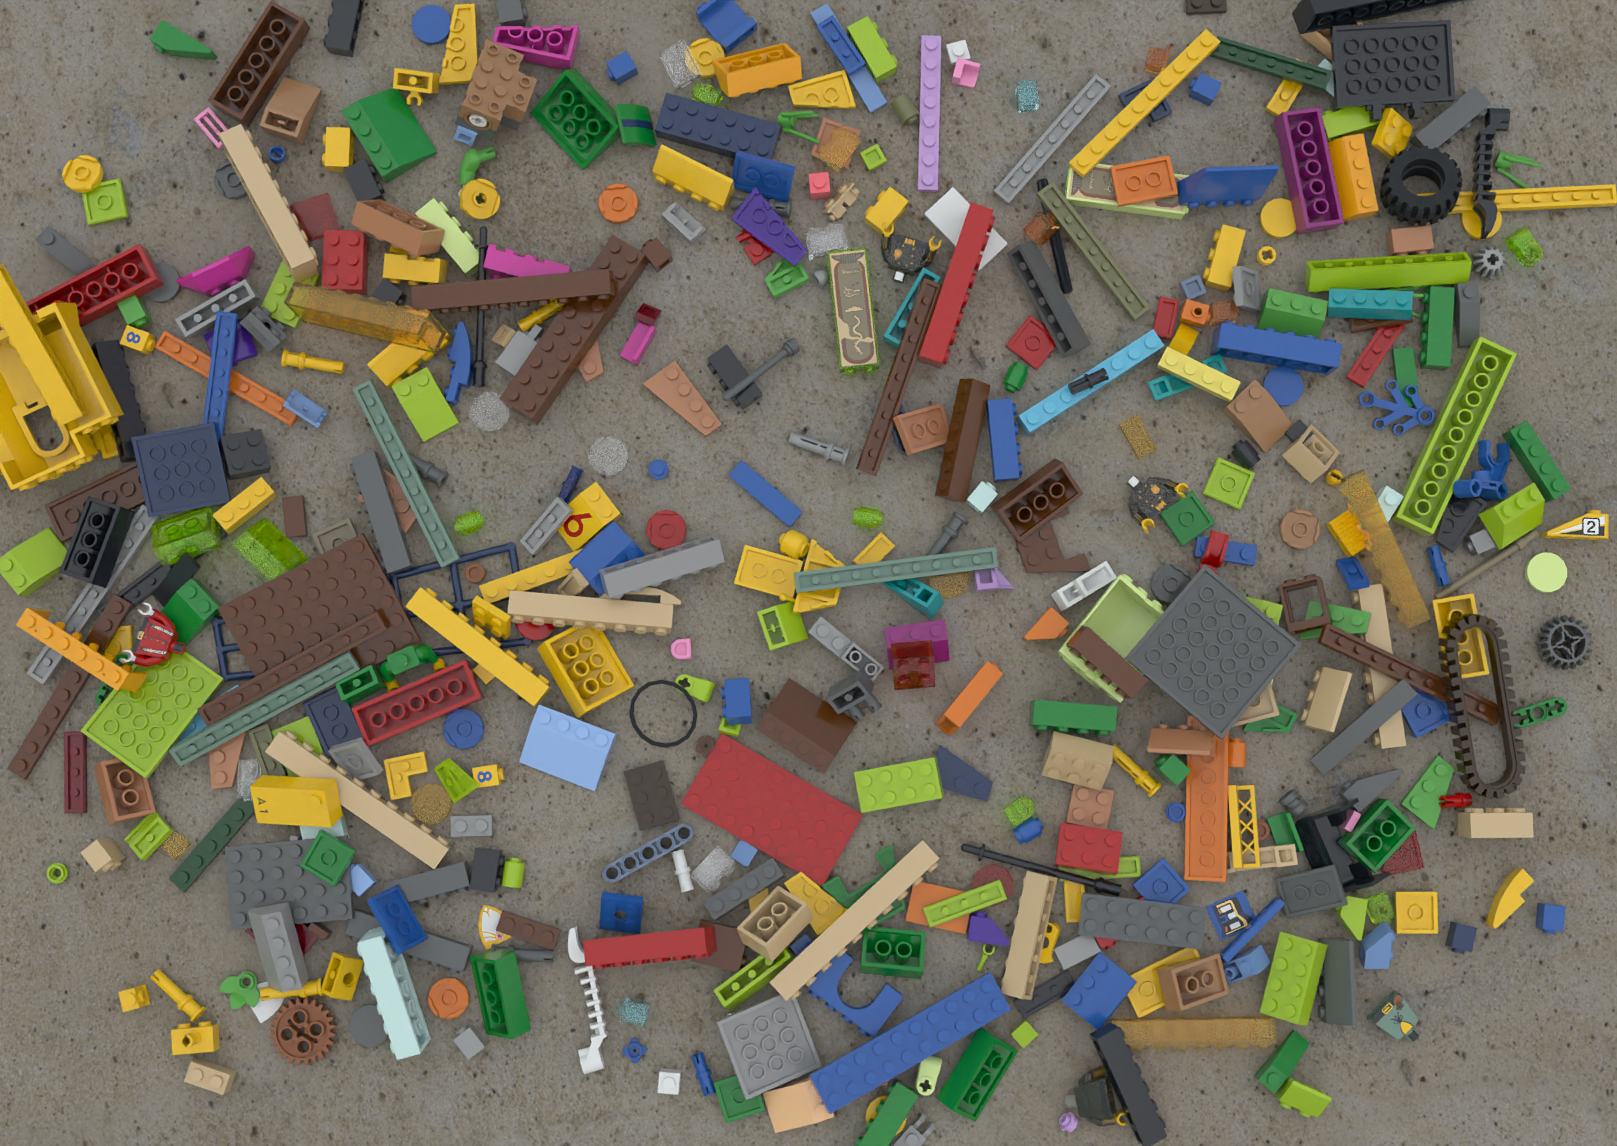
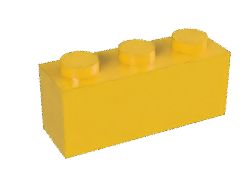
(1223, 257)
(245, 505)

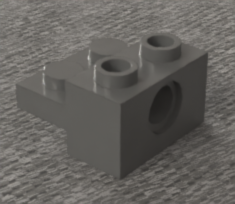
(267, 337)

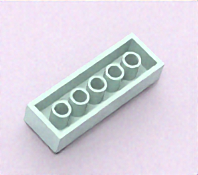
(394, 994)

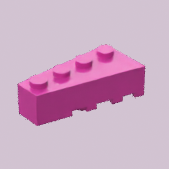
(541, 45)
(510, 264)

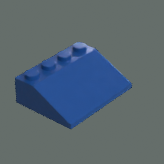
(1225, 186)

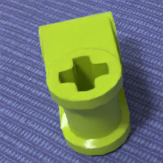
(698, 689)

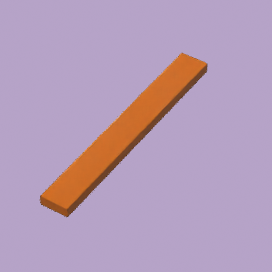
(239, 384)

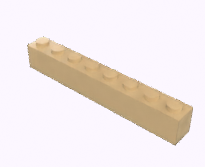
(1372, 600)
(590, 612)

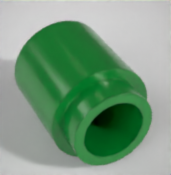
(1015, 377)

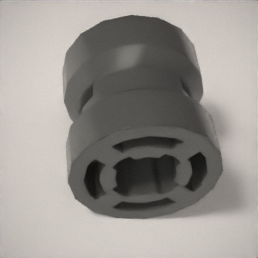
(1294, 804)

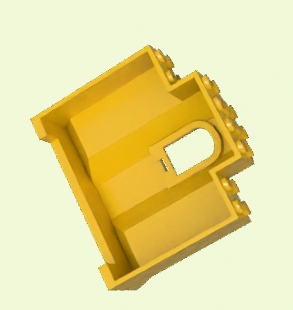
(20, 455)

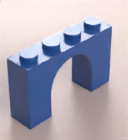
(868, 1017)

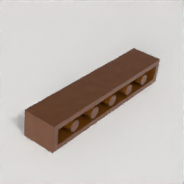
(962, 440)

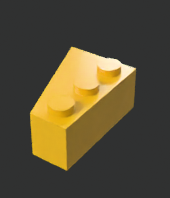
(414, 269)

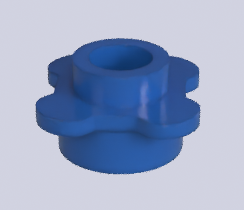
(634, 1056)

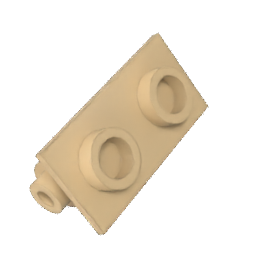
(845, 195)

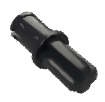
(1088, 381)

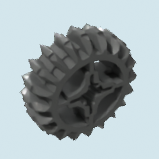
(1557, 625)

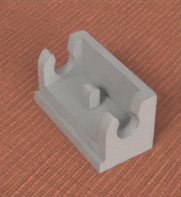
(683, 223)
(1076, 951)

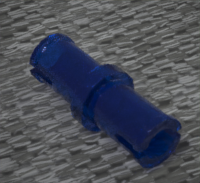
(570, 484)

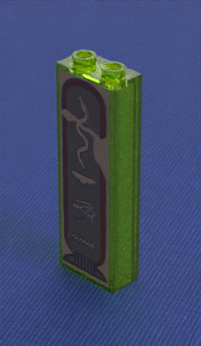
(853, 311)

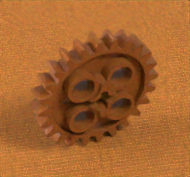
(313, 1015)

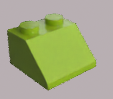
(1303, 1097)

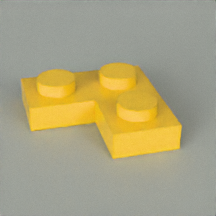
(399, 770)

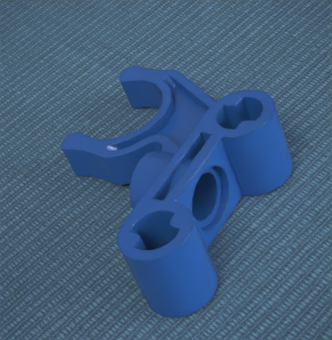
(1489, 481)

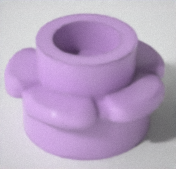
(1068, 1122)

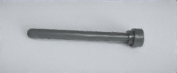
(789, 349)

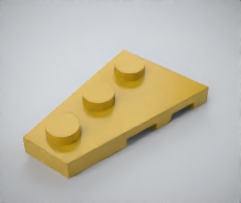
(823, 907)

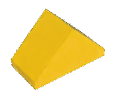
(1183, 339)

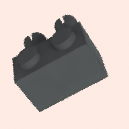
(850, 692)

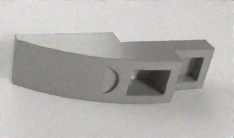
(844, 648)

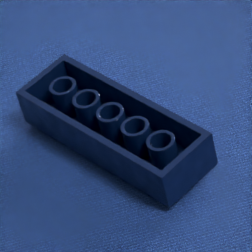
(715, 128)

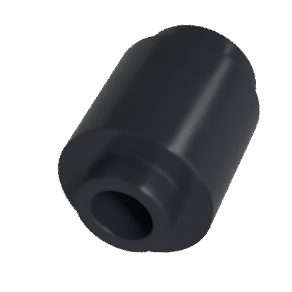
(1245, 454)

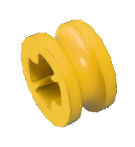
(1263, 250)

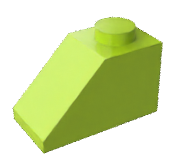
(1353, 916)

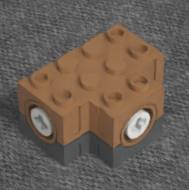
(496, 92)

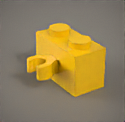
(416, 82)

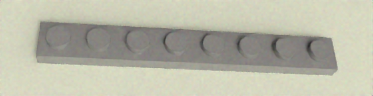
(1052, 139)

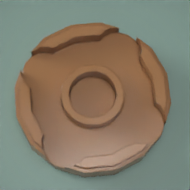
(1299, 529)

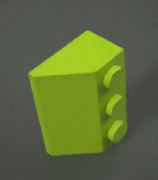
(1514, 515)

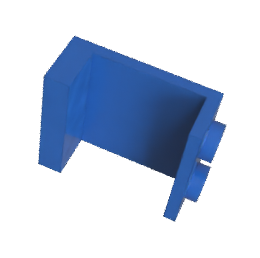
(726, 22)

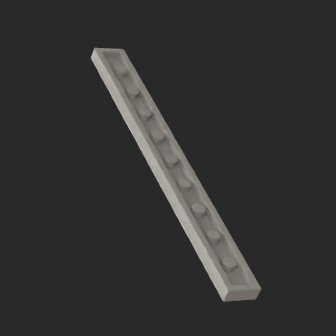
(94, 595)

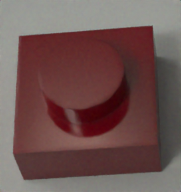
(648, 314)

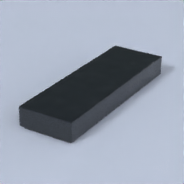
(181, 572)
(1045, 994)

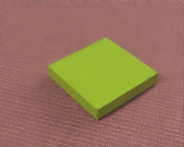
(105, 203)
(1228, 483)

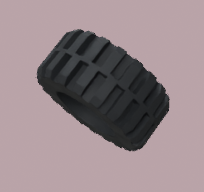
(1421, 163)

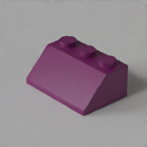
(922, 631)

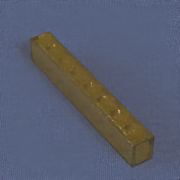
(1385, 549)
(1198, 1032)

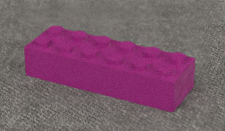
(1308, 170)

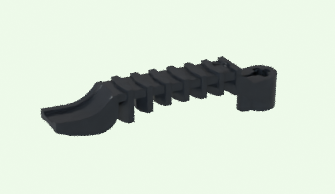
(1495, 120)

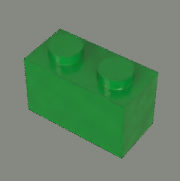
(360, 684)
(1170, 769)

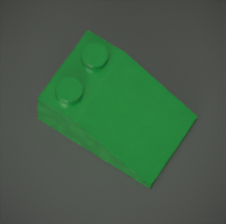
(191, 610)

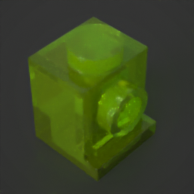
(706, 94)
(1374, 904)

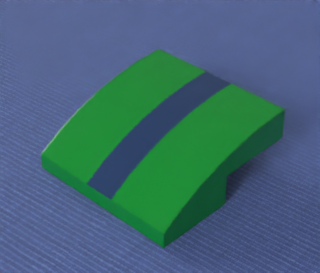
(635, 125)

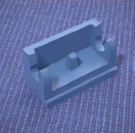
(305, 408)

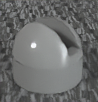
(820, 277)

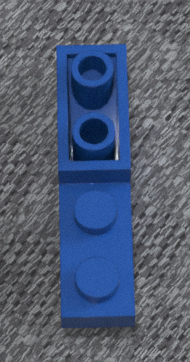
(462, 356)

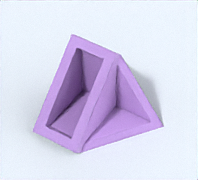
(990, 580)

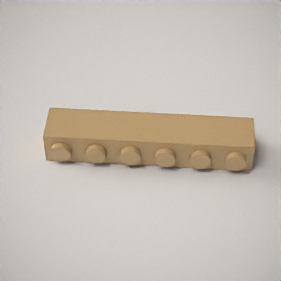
(1028, 935)

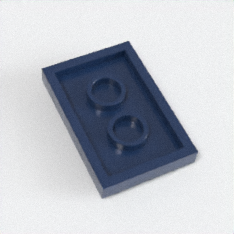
(332, 719)

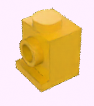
(134, 998)

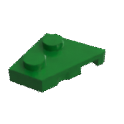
(1280, 723)

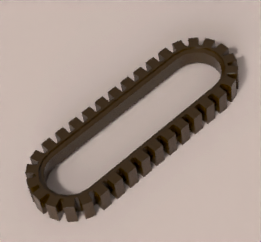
(1505, 707)

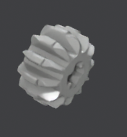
(1493, 255)

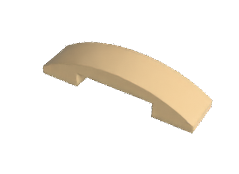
(666, 598)
(1269, 857)

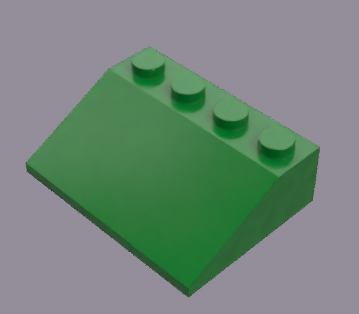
(578, 118)
(389, 133)

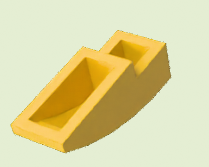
(1508, 897)

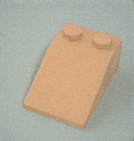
(795, 1105)

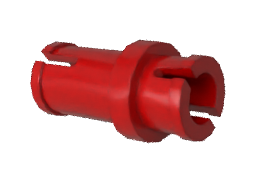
(1457, 800)

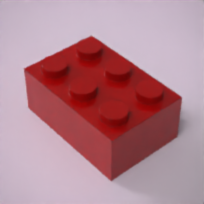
(345, 261)
(1088, 849)

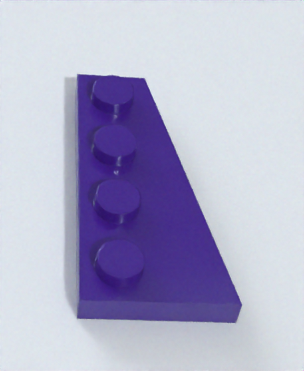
(766, 226)

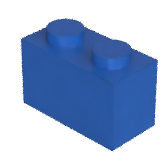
(737, 701)

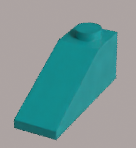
(917, 595)

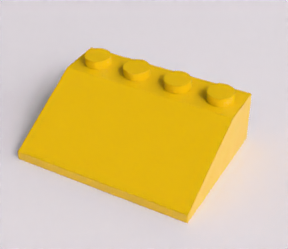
(585, 668)

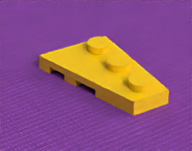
(823, 92)

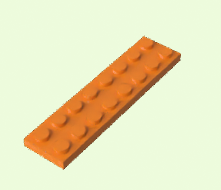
(1207, 812)

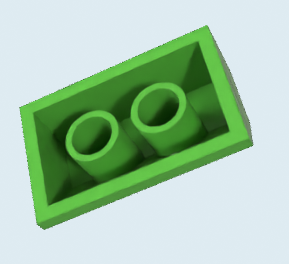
(1292, 313)

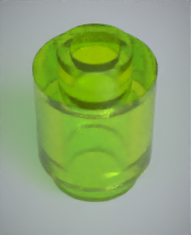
(867, 517)
(468, 522)

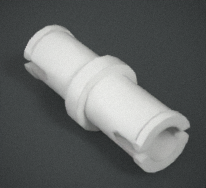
(682, 870)

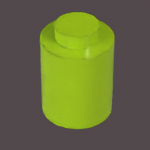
(513, 872)

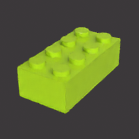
(899, 784)
(1293, 978)

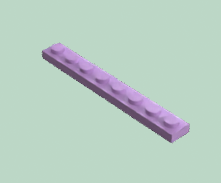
(929, 113)

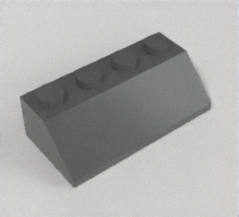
(1337, 983)

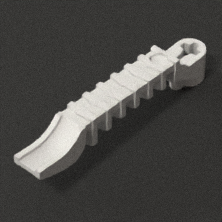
(590, 1057)

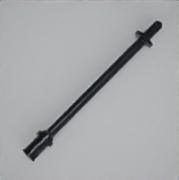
(479, 364)
(1098, 884)

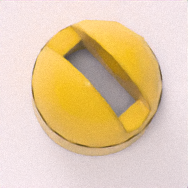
(1332, 480)

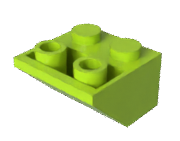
(782, 626)

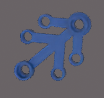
(1400, 408)

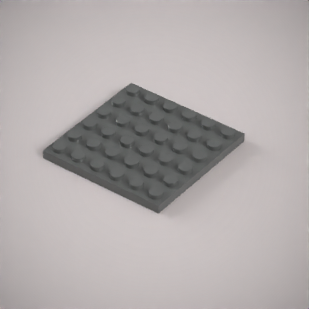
(1212, 652)

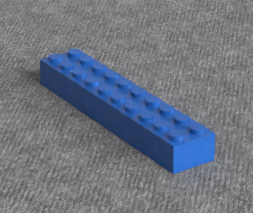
(909, 1042)

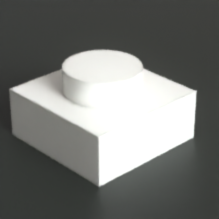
(957, 50)

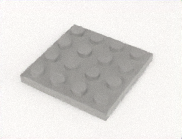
(768, 1044)

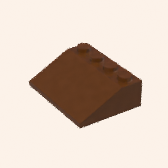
(806, 725)

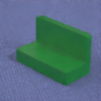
(1284, 830)

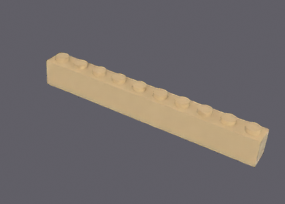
(361, 801)
(854, 920)

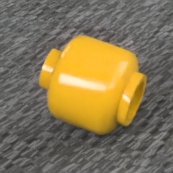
(794, 544)

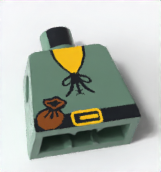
(1395, 1017)

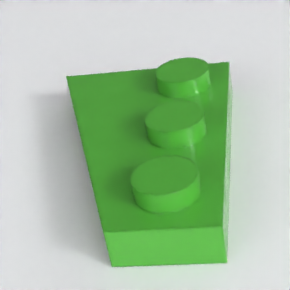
(1344, 618)
(1424, 795)

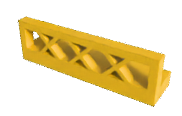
(1235, 822)

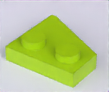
(455, 780)

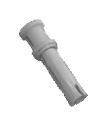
(829, 450)

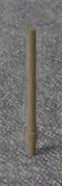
(1518, 544)

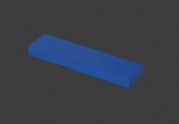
(765, 493)
(1251, 929)

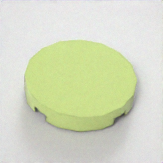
(1546, 572)

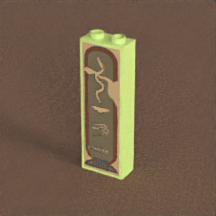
(1098, 192)

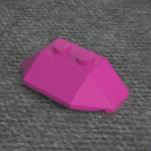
(220, 274)

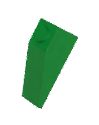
(178, 44)
(1282, 1062)

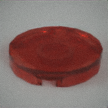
(992, 873)

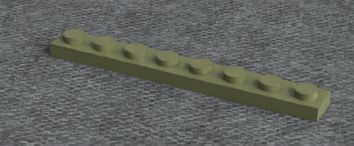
(1093, 251)

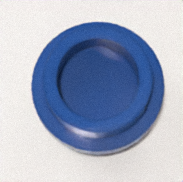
(658, 469)
(1175, 812)

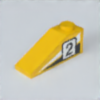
(1585, 527)

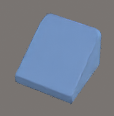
(744, 853)

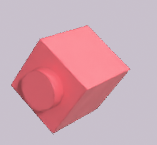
(819, 186)

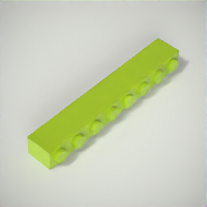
(1387, 272)

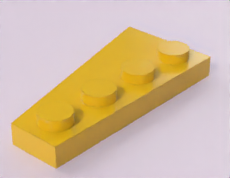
(461, 47)

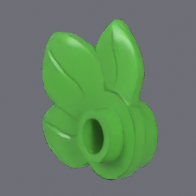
(239, 991)

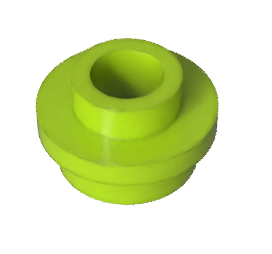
(51, 873)

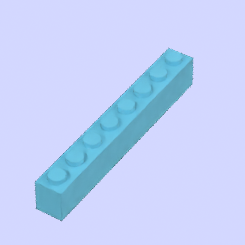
(1115, 367)

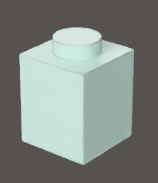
(982, 497)

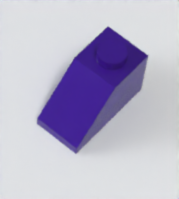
(985, 930)

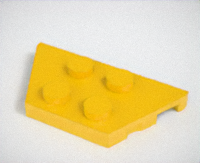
(814, 600)

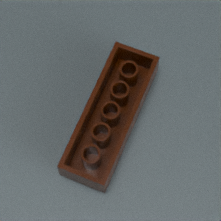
(259, 63)

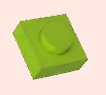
(873, 157)
(733, 730)

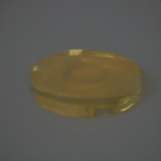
(949, 584)
(431, 803)

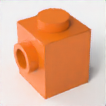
(1194, 314)

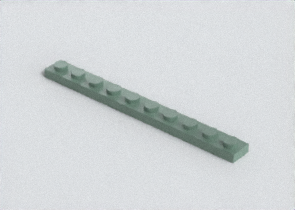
(406, 474)
(895, 570)
(264, 708)

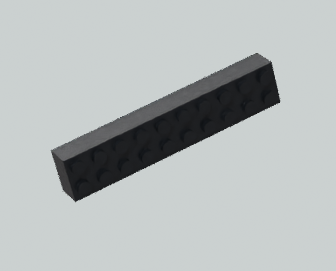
(1323, 14)

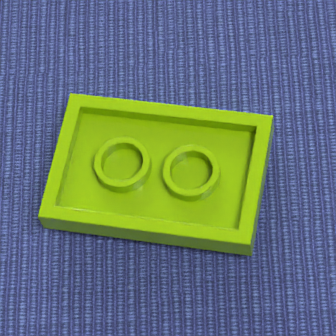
(277, 294)

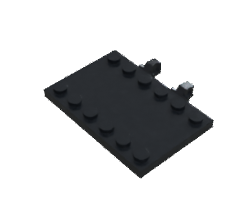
(1392, 66)

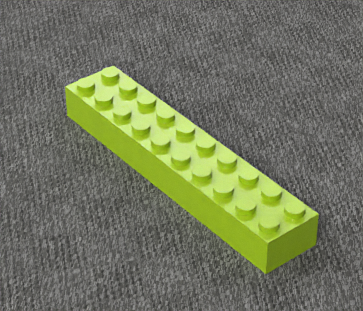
(1453, 436)

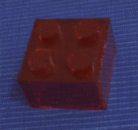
(913, 665)

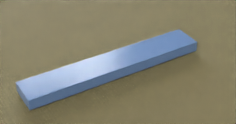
(861, 80)

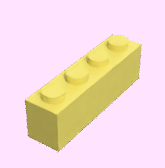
(1198, 374)

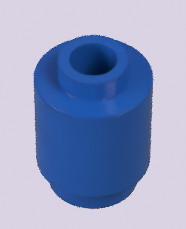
(1028, 830)

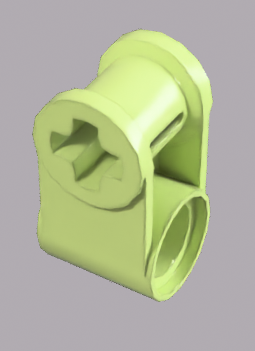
(928, 1070)

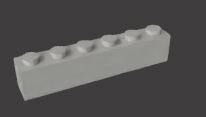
(661, 566)

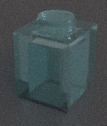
(1027, 95)
(634, 1011)

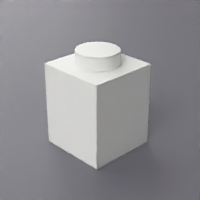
(669, 1081)

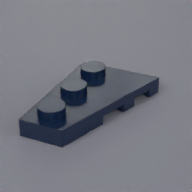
(961, 777)

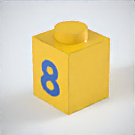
(138, 340)
(488, 775)

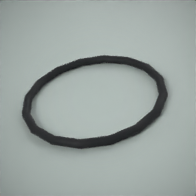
(688, 697)

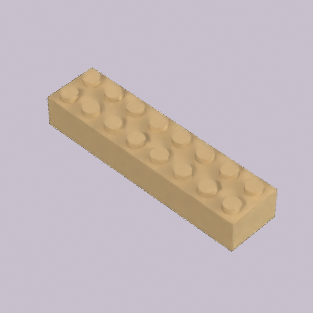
(269, 203)

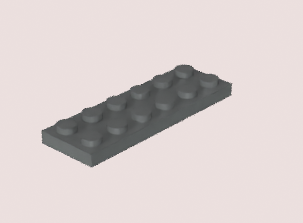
(1141, 921)

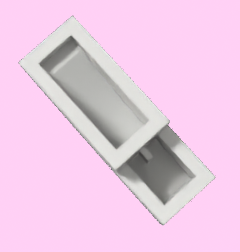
(1083, 586)

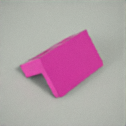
(638, 343)

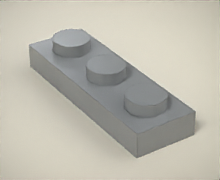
(546, 526)

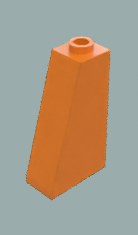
(969, 698)

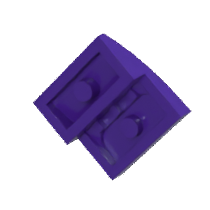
(244, 345)

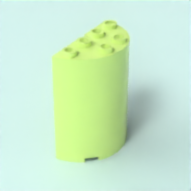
(1121, 621)

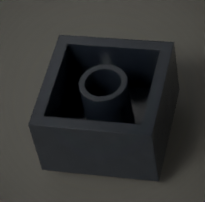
(244, 454)

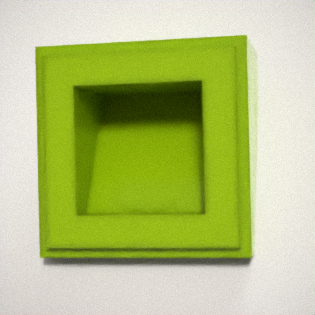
(1024, 1033)

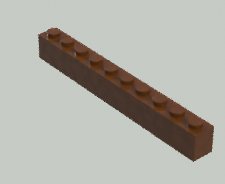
(514, 290)

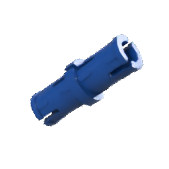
(1438, 566)
(703, 1074)

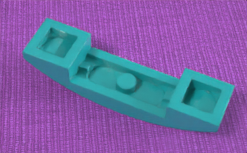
(1171, 385)

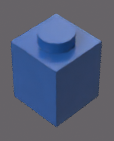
(621, 68)
(1204, 89)
(1550, 918)

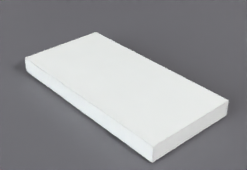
(948, 218)

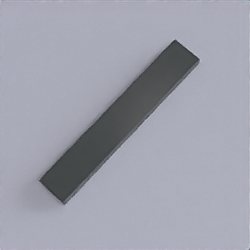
(1363, 726)

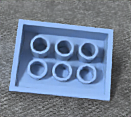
(567, 747)

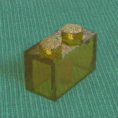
(839, 149)

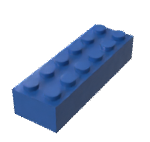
(1276, 348)

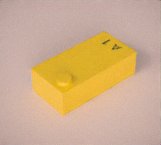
(296, 801)

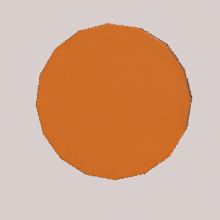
(618, 203)
(448, 998)

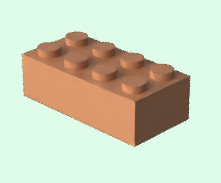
(397, 227)

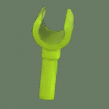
(984, 956)

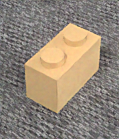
(103, 855)
(210, 1076)

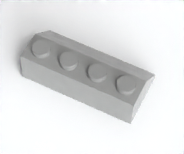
(279, 947)

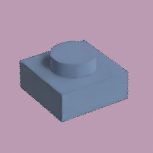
(1193, 287)

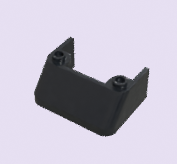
(1319, 840)

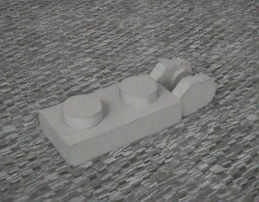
(912, 1136)

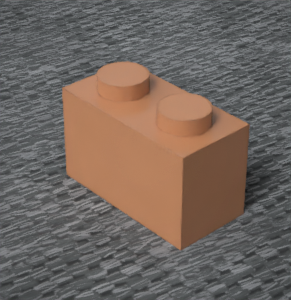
(1410, 241)

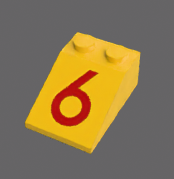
(590, 516)

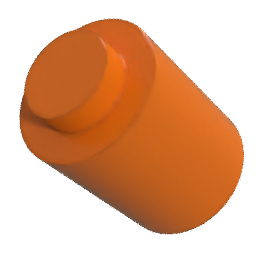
(1237, 753)

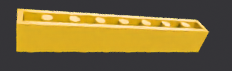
(37, 353)
(478, 646)

